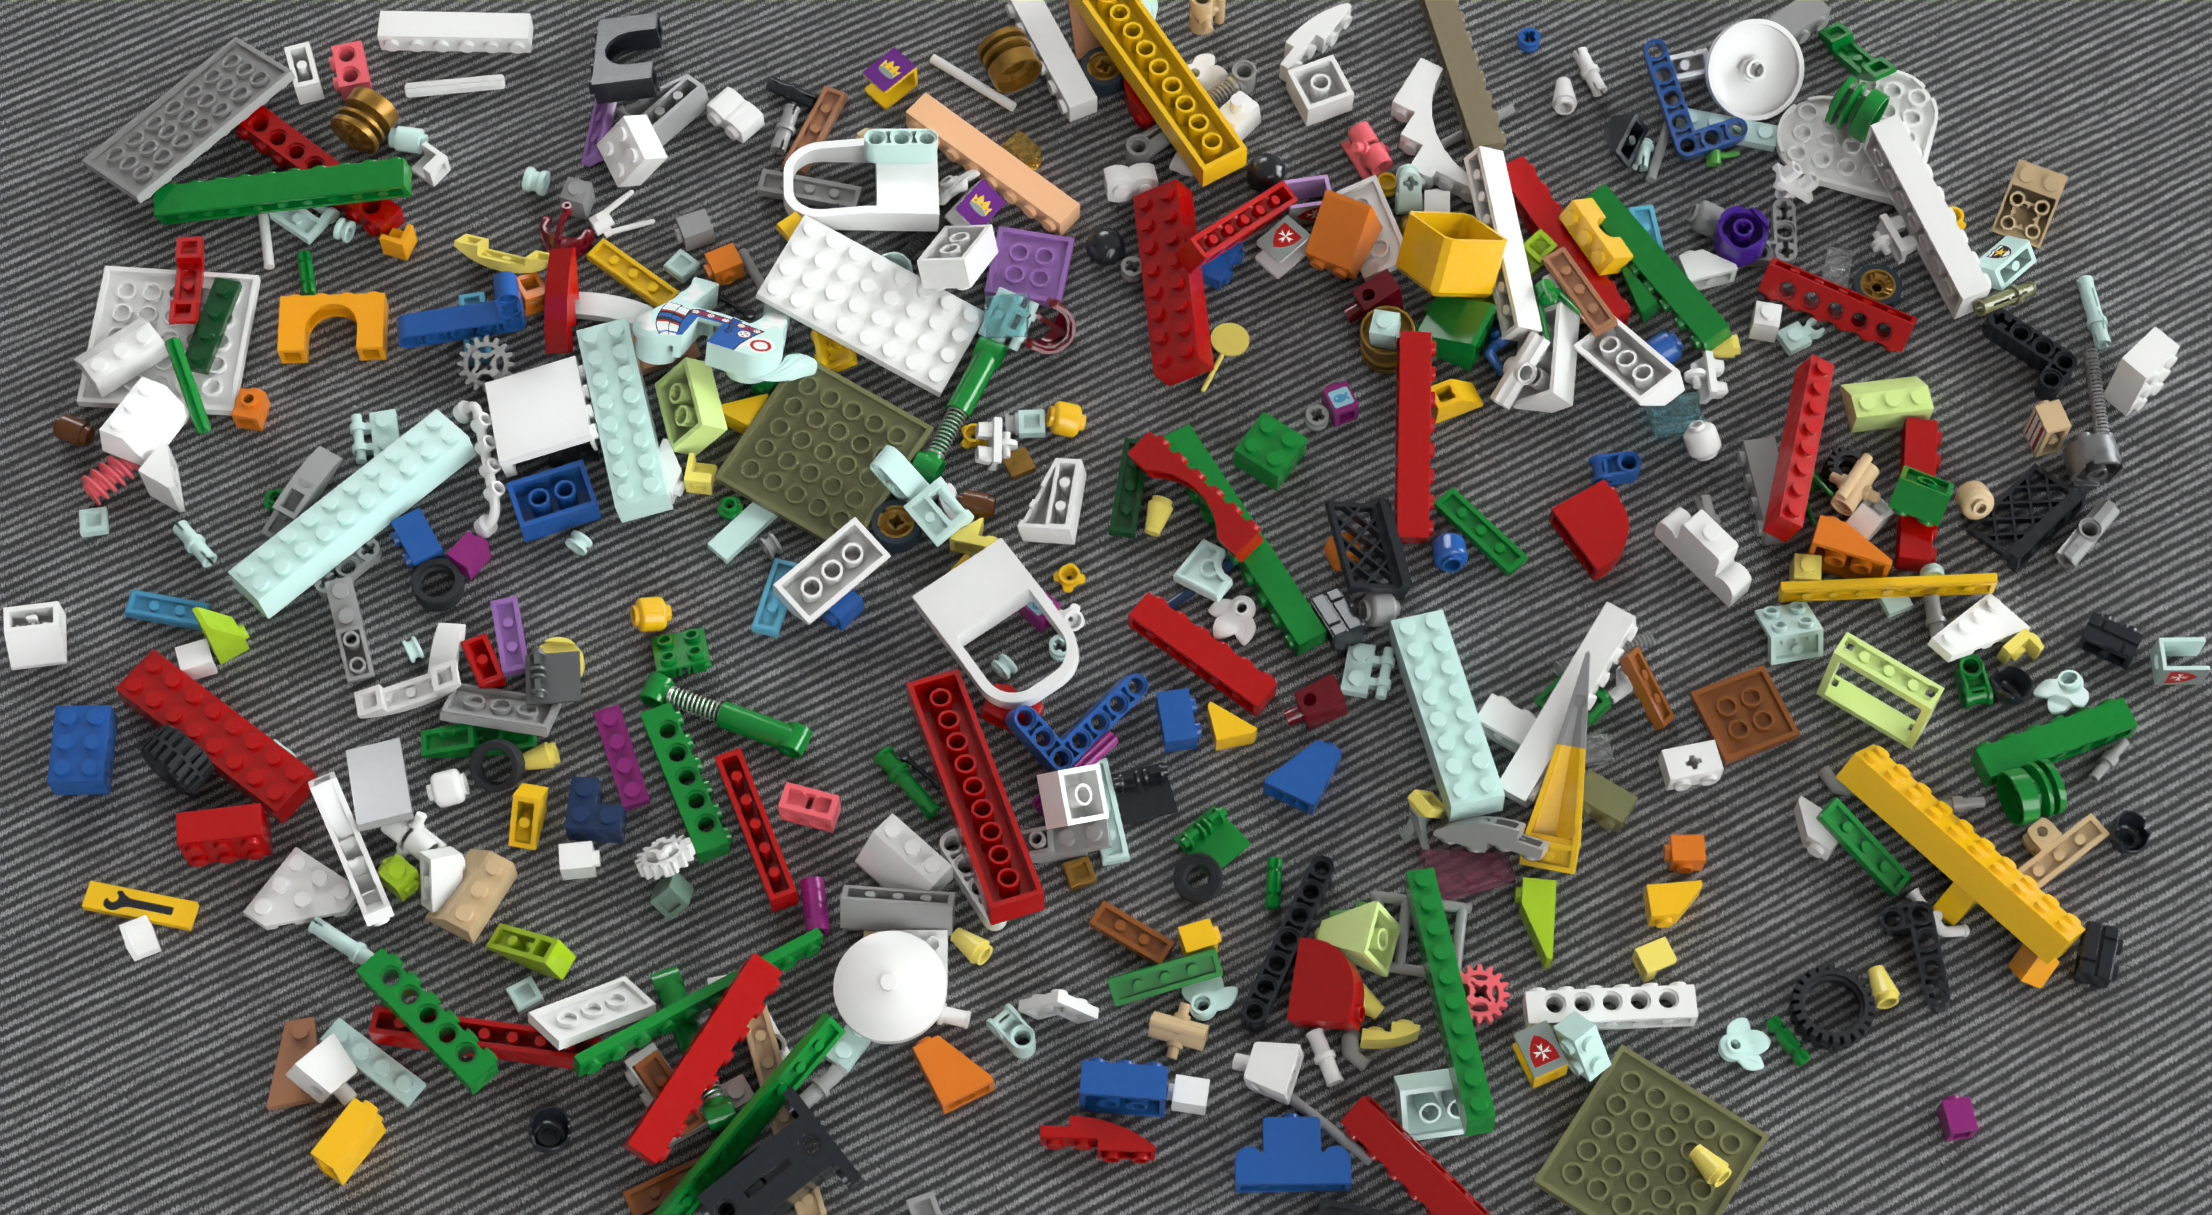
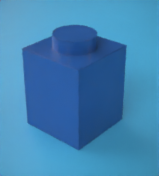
(844, 611)

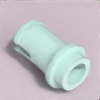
(1643, 155)

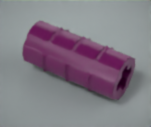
(814, 904)

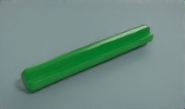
(188, 386)

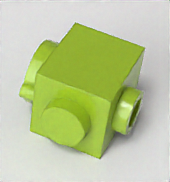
(399, 876)

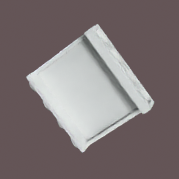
(540, 412)

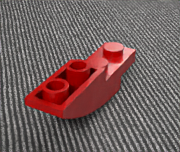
(1111, 1140)

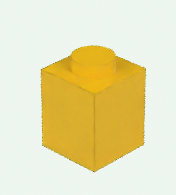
(1198, 937)

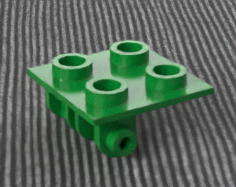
(681, 651)
(1213, 836)

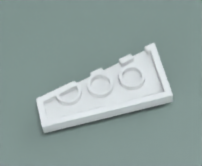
(1977, 628)

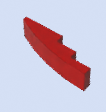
(559, 301)

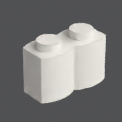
(734, 115)
(1125, 182)

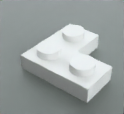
(1058, 1003)

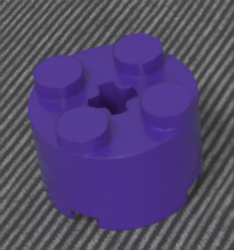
(1741, 235)

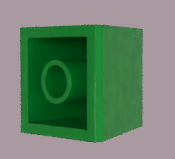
(1458, 328)

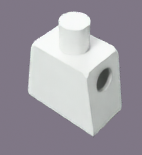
(1242, 114)
(1271, 1069)
(325, 1072)

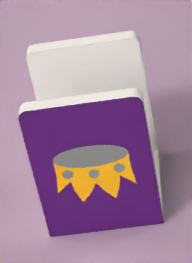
(975, 206)

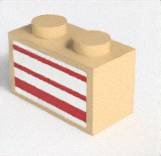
(2047, 428)

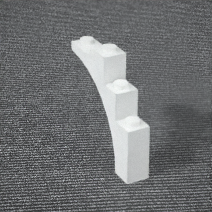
(1419, 136)
(351, 849)

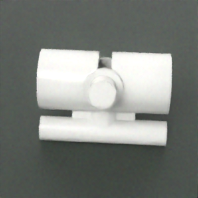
(412, 836)

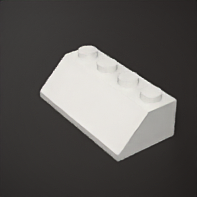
(1632, 365)
(1557, 368)
(830, 572)

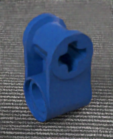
(1612, 468)

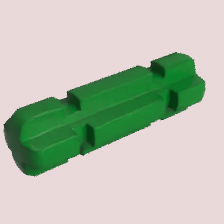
(306, 273)
(1273, 883)
(1787, 1040)

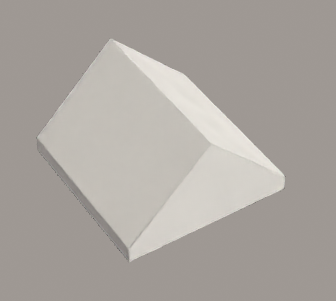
(162, 477)

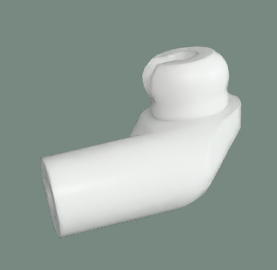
(1622, 688)

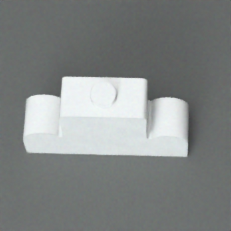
(1706, 552)

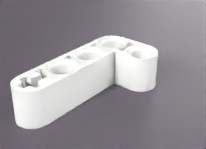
(965, 880)

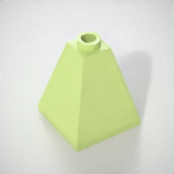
(1364, 936)

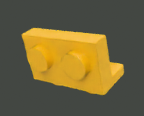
(831, 353)

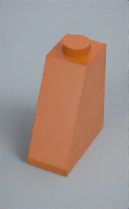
(950, 1073)

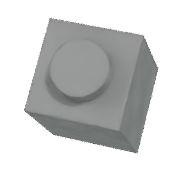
(580, 195)
(694, 230)

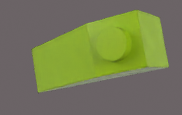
(222, 634)
(1537, 912)
(532, 950)

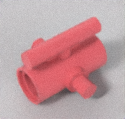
(1366, 151)

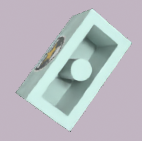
(2007, 261)

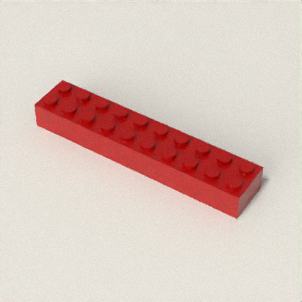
(975, 797)

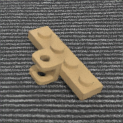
(2057, 852)

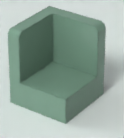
(671, 895)

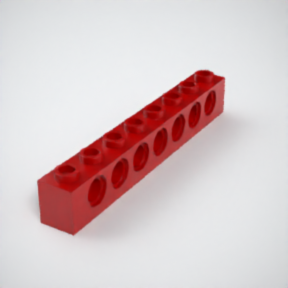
(276, 131)

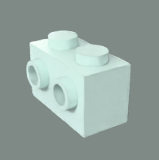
(1582, 1046)

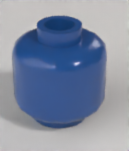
(1667, 345)
(1449, 552)

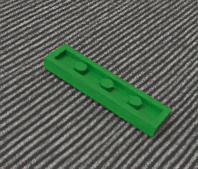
(1480, 532)
(1863, 847)
(1165, 977)

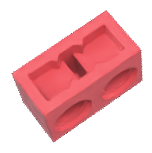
(353, 70)
(809, 807)

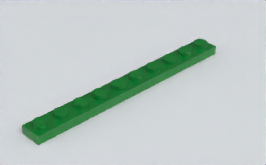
(686, 1009)
(753, 1117)

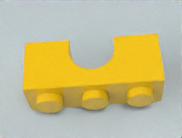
(1604, 252)

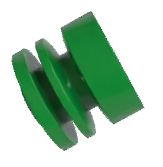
(1854, 107)
(2031, 792)

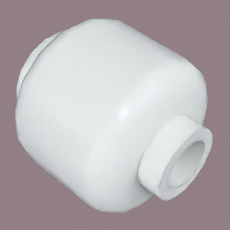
(1702, 440)
(448, 788)

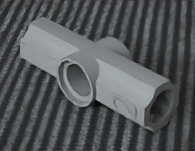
(2095, 524)

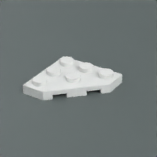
(300, 893)

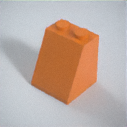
(1342, 235)

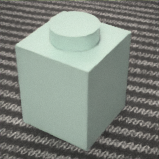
(1384, 329)

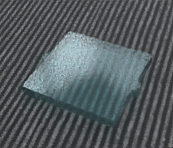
(1006, 316)

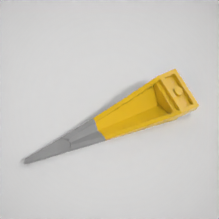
(1560, 800)

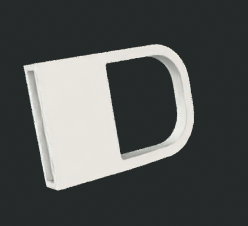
(904, 191)
(978, 598)

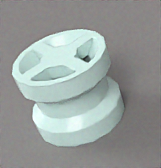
(536, 181)

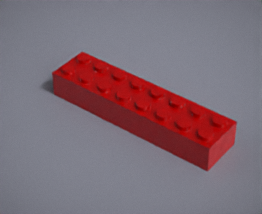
(1172, 296)
(234, 745)

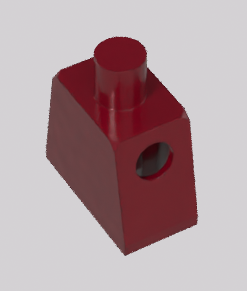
(1374, 293)
(1317, 703)

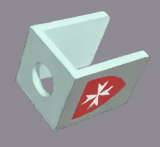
(2177, 674)

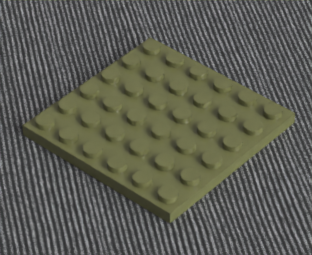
(814, 452)
(1635, 1142)

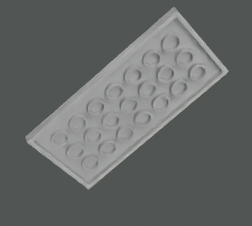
(188, 119)

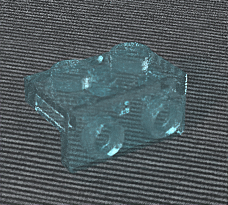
(1675, 416)

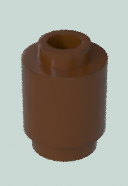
(73, 430)
(978, 503)

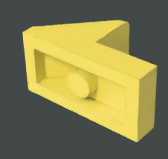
(970, 539)

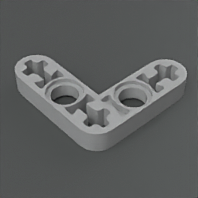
(1774, 247)
(359, 559)

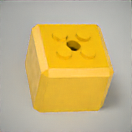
(1451, 254)

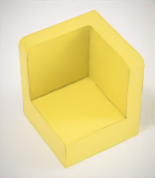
(699, 476)
(1653, 957)

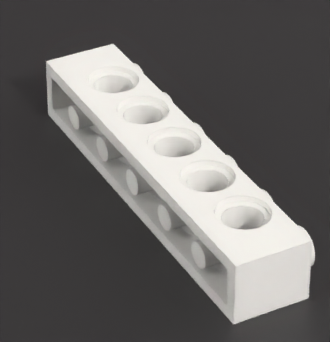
(1625, 1016)

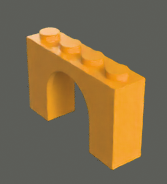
(302, 313)

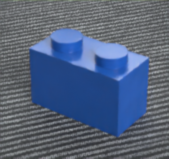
(416, 539)
(1177, 720)

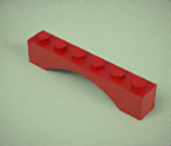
(1159, 462)

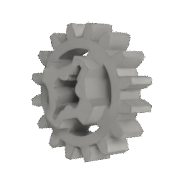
(495, 354)

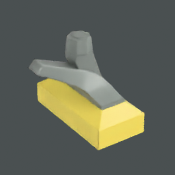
(1423, 807)

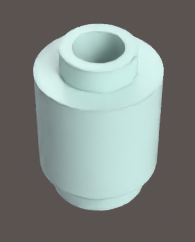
(407, 139)

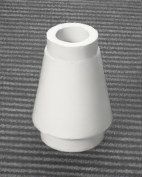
(1564, 97)

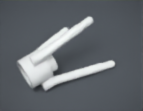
(602, 221)

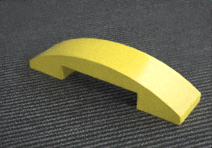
(478, 250)

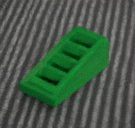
(1642, 298)

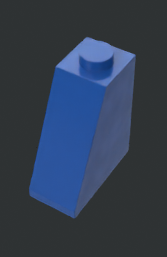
(1305, 776)

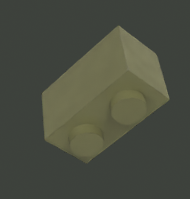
(1606, 802)

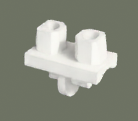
(1791, 184)
(1888, 238)
(1703, 377)
(997, 447)

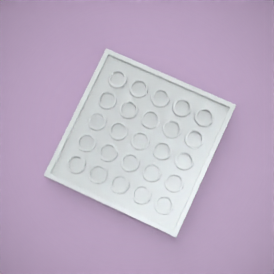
(147, 294)

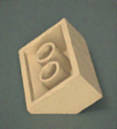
(474, 901)

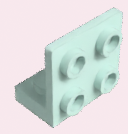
(1791, 632)

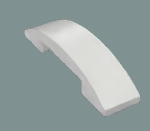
(608, 307)
(408, 694)

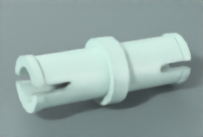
(194, 543)

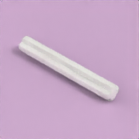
(455, 85)

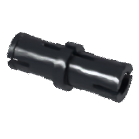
(791, 92)

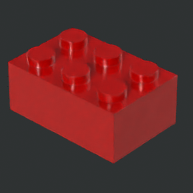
(224, 834)

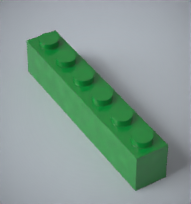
(2056, 740)

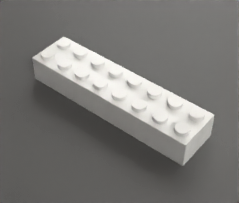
(1926, 215)

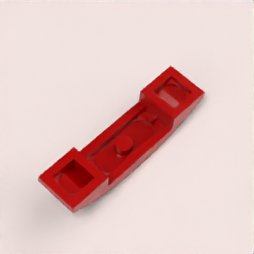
(188, 281)

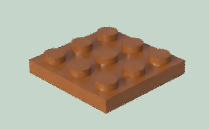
(1744, 715)

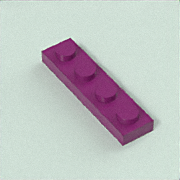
(621, 757)

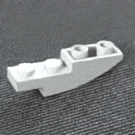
(1315, 35)

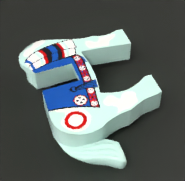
(742, 349)

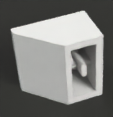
(35, 635)

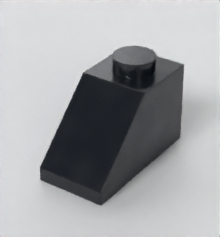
(1624, 136)

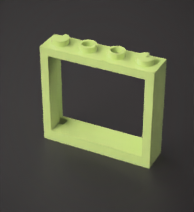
(1888, 674)

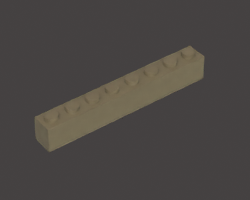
(1462, 74)

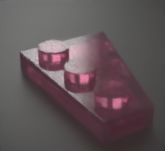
(1467, 872)

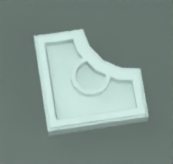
(1204, 571)

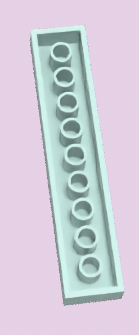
(352, 513)

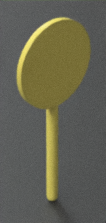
(1228, 340)

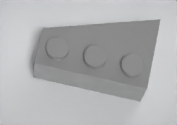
(673, 107)

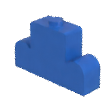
(1292, 1160)

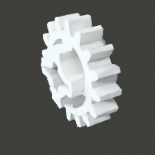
(665, 857)

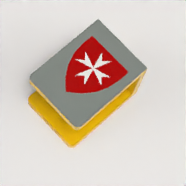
(1540, 1054)

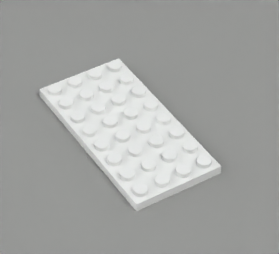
(871, 305)

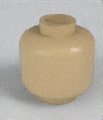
(1974, 500)

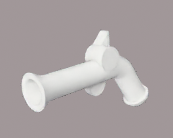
(1945, 931)

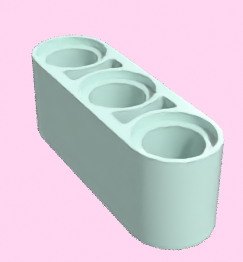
(900, 145)
(898, 474)

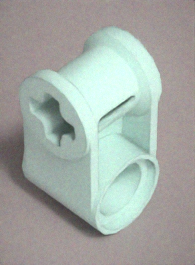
(1408, 194)
(1009, 1028)

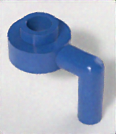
(1495, 342)

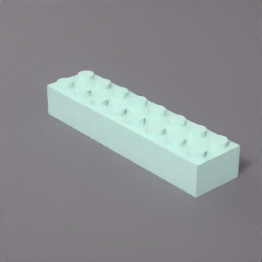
(624, 420)
(1446, 716)

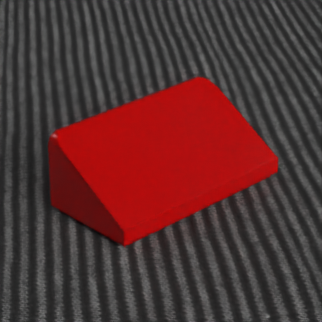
(483, 662)

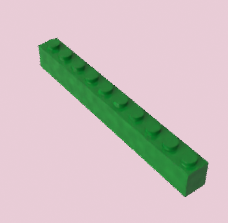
(283, 191)
(1262, 568)
(1449, 1002)

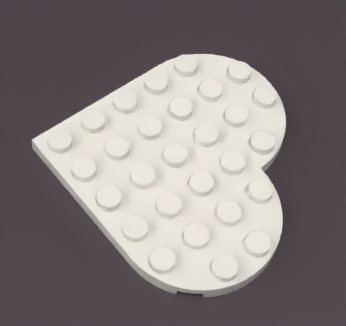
(1841, 159)

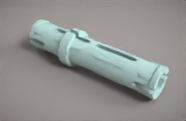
(2095, 320)
(356, 951)

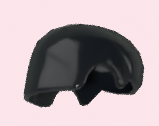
(1265, 172)
(1105, 246)
(2011, 685)
(2129, 833)
(549, 1129)

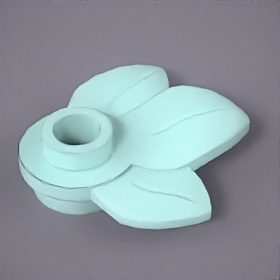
(2063, 692)
(1209, 993)
(1747, 1045)

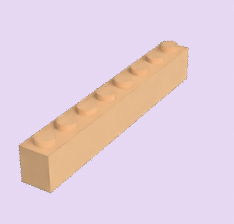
(996, 166)

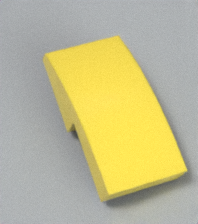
(1400, 1033)

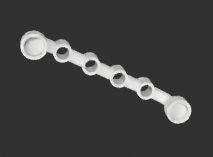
(464, 413)

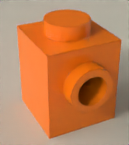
(724, 265)
(251, 409)
(1685, 853)

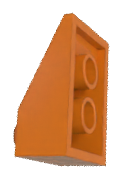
(1847, 551)

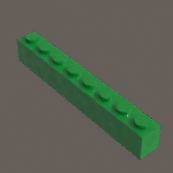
(1662, 275)

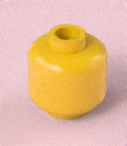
(1065, 419)
(650, 614)

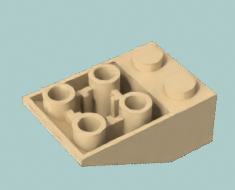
(2029, 203)

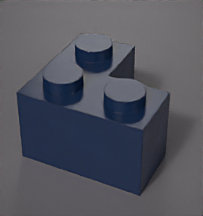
(589, 818)

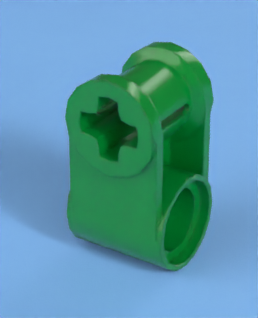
(1972, 687)

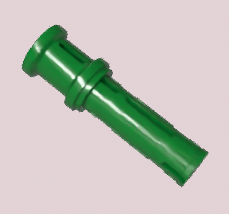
(899, 773)

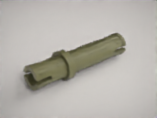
(2011, 295)

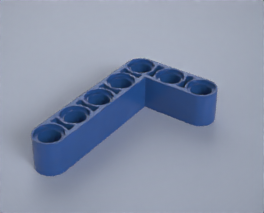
(1680, 110)
(466, 321)
(1082, 727)

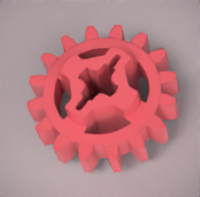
(1486, 986)

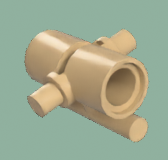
(1202, 14)
(1855, 486)
(1178, 1031)

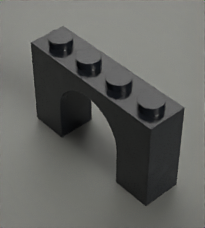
(614, 39)

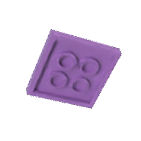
(1030, 264)

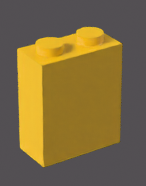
(349, 1140)

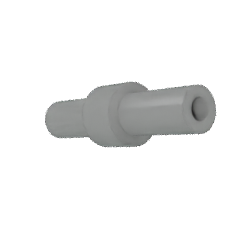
(2109, 759)
(1959, 803)

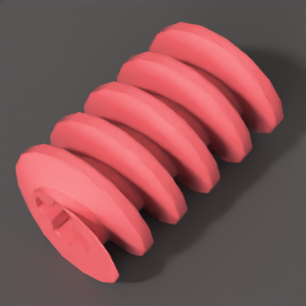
(108, 477)

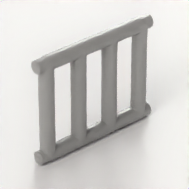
(1399, 965)

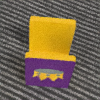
(890, 78)

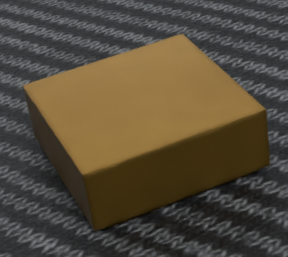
(1019, 464)
(1079, 873)

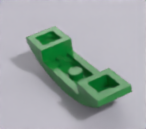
(1851, 56)

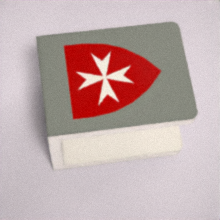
(1282, 247)

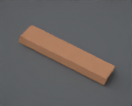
(819, 122)
(1579, 291)

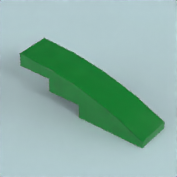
(463, 739)

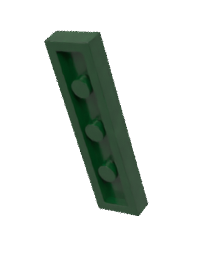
(212, 324)
(1127, 495)

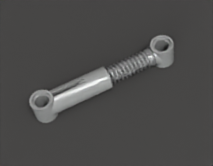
(1154, 139)

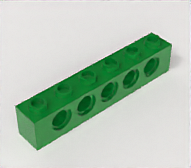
(706, 844)
(471, 1074)

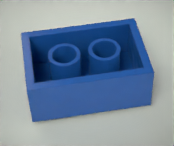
(553, 500)
(82, 750)
(1123, 1088)

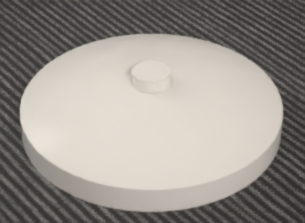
(1754, 69)
(890, 987)

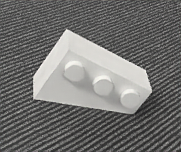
(1057, 506)

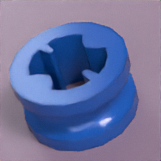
(1528, 33)

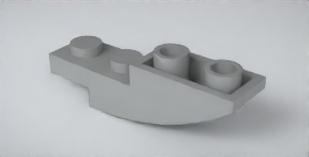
(302, 490)
(349, 629)
(1481, 832)
(1067, 841)

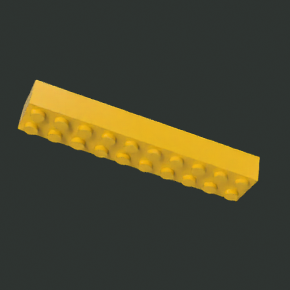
(1166, 87)
(1961, 853)

